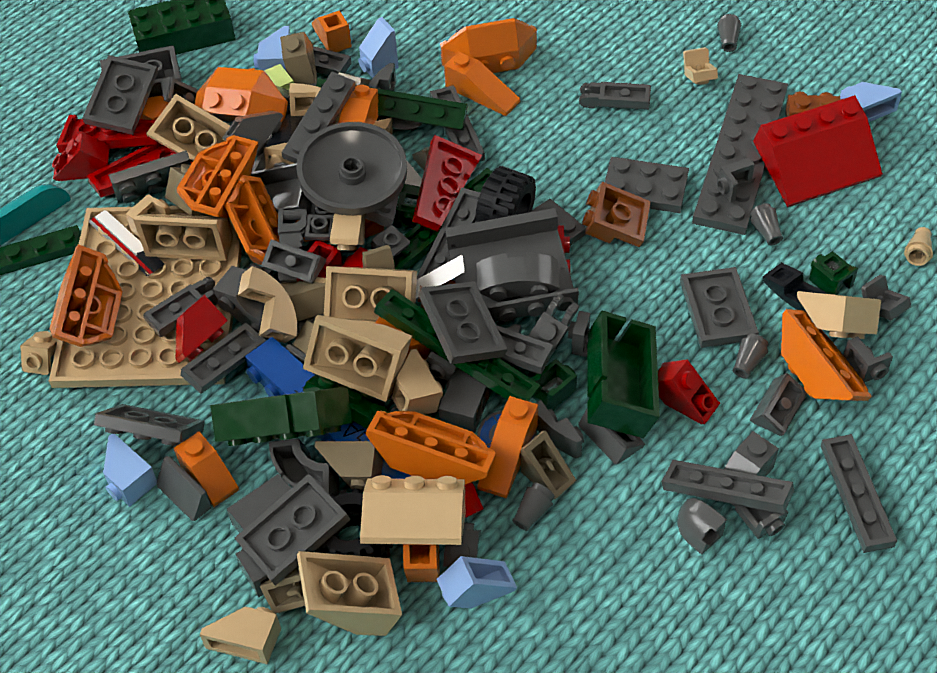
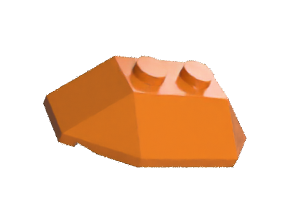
(496, 44)
(239, 93)
(215, 174)
(253, 216)
(86, 300)
(818, 361)
(429, 446)

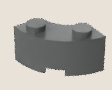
(511, 277)
(239, 307)
(294, 463)

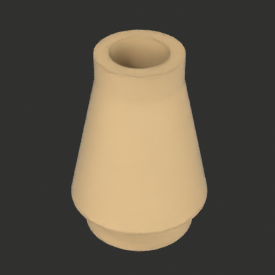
(919, 248)

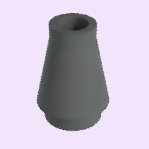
(729, 30)
(766, 222)
(750, 354)
(533, 505)

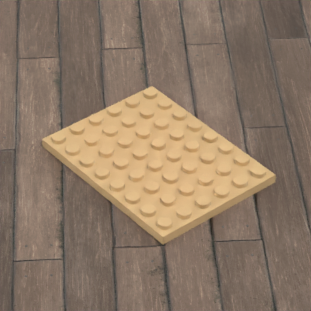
(136, 351)

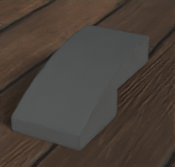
(385, 78)

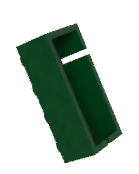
(182, 23)
(622, 375)
(281, 416)

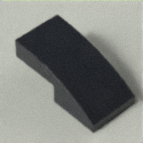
(786, 282)

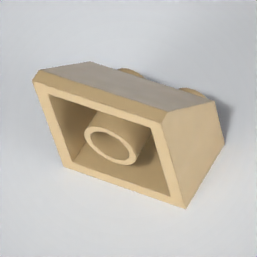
(842, 314)

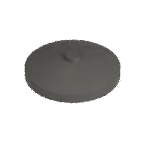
(351, 168)

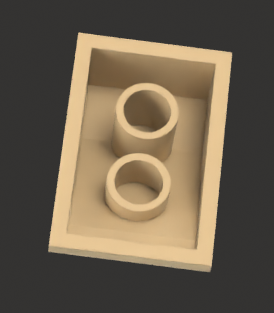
(356, 291)
(357, 354)
(350, 591)

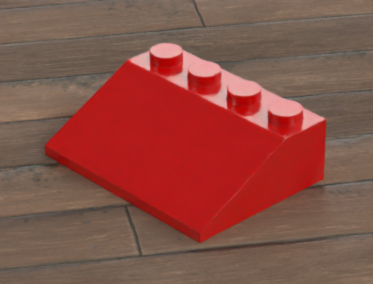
(819, 151)

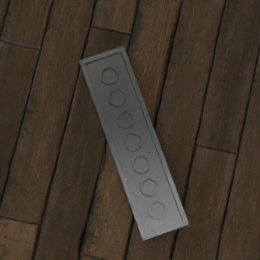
(750, 106)

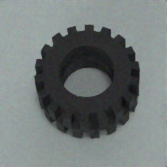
(505, 195)
(352, 505)

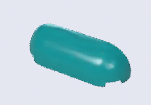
(30, 209)

